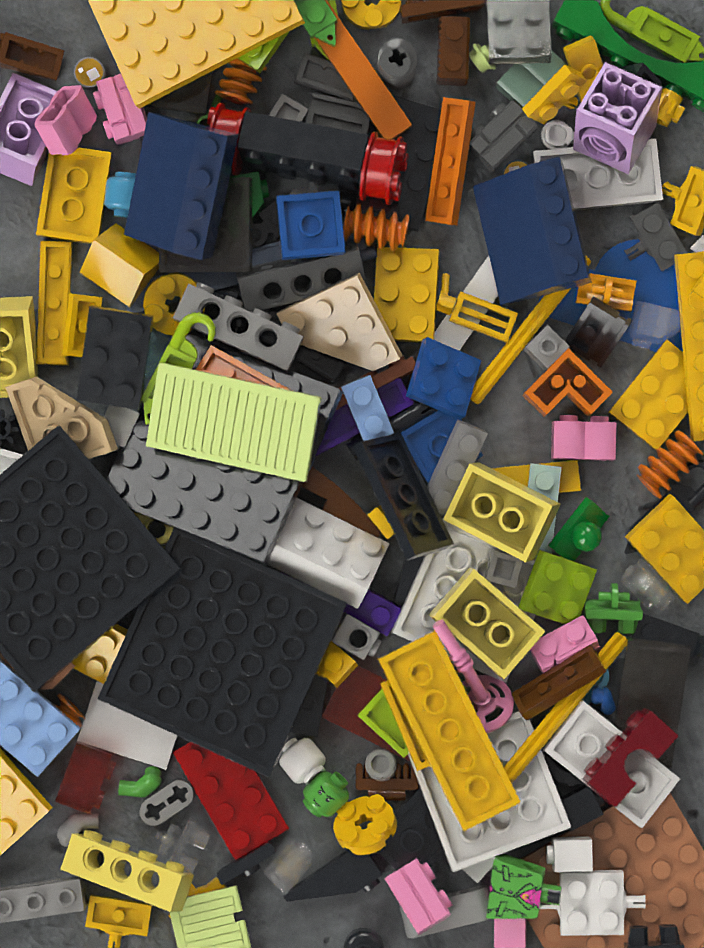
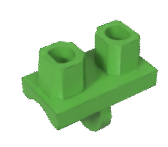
(613, 606)

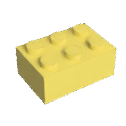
(501, 511)
(487, 623)

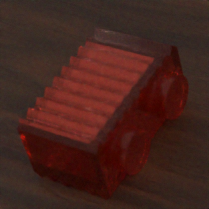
(85, 778)

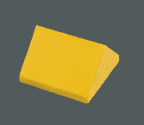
(120, 264)

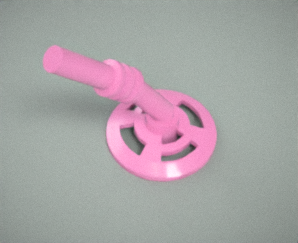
(478, 684)

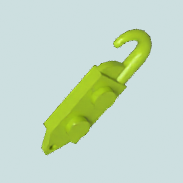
(657, 32)
(178, 353)

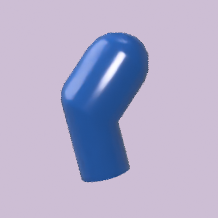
(604, 699)

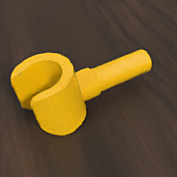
(445, 302)

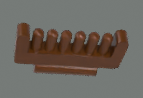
(390, 789)

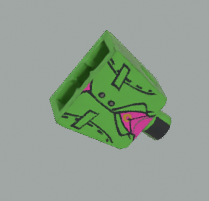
(519, 889)

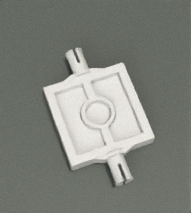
(594, 903)

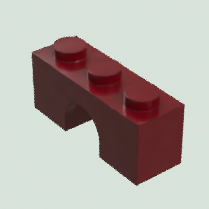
(608, 773)

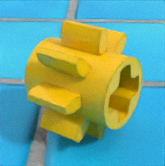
(669, 108)

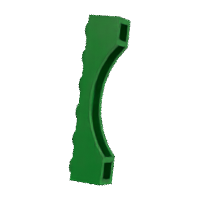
(585, 18)

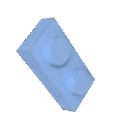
(367, 408)

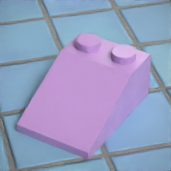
(20, 143)

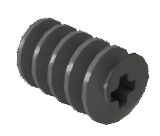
(405, 55)

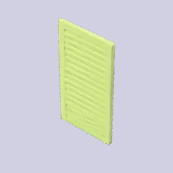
(233, 421)

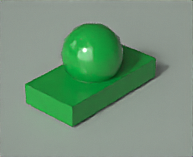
(580, 531)

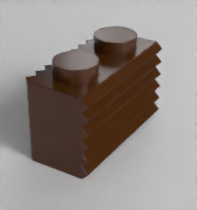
(453, 51)

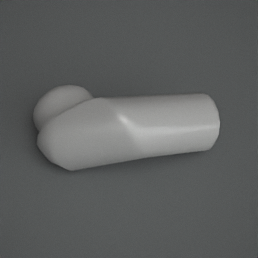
(75, 824)

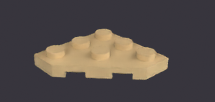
(344, 325)
(43, 408)

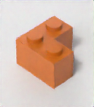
(568, 378)

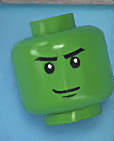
(325, 794)

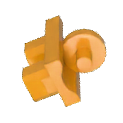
(610, 290)

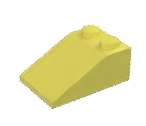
(17, 341)

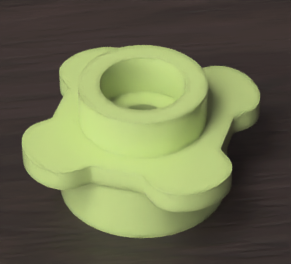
(479, 56)

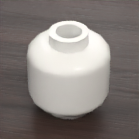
(302, 760)

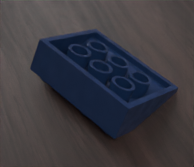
(180, 186)
(532, 232)

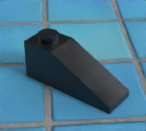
(340, 876)

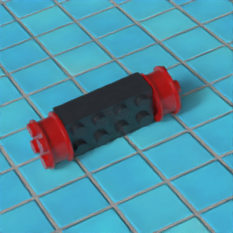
(314, 152)

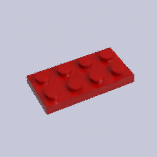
(232, 799)

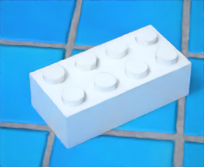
(327, 553)

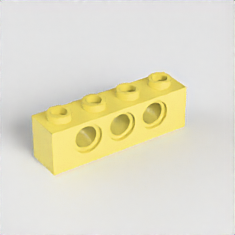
(82, 862)

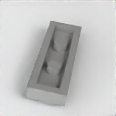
(459, 451)

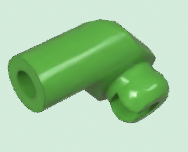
(142, 787)

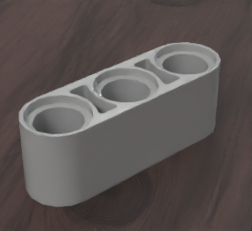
(468, 908)

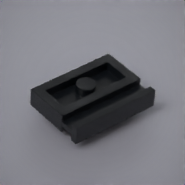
(597, 331)

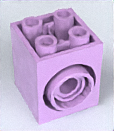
(616, 118)

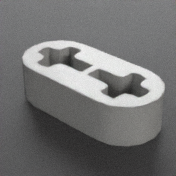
(171, 808)

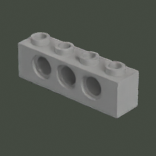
(280, 354)
(42, 899)

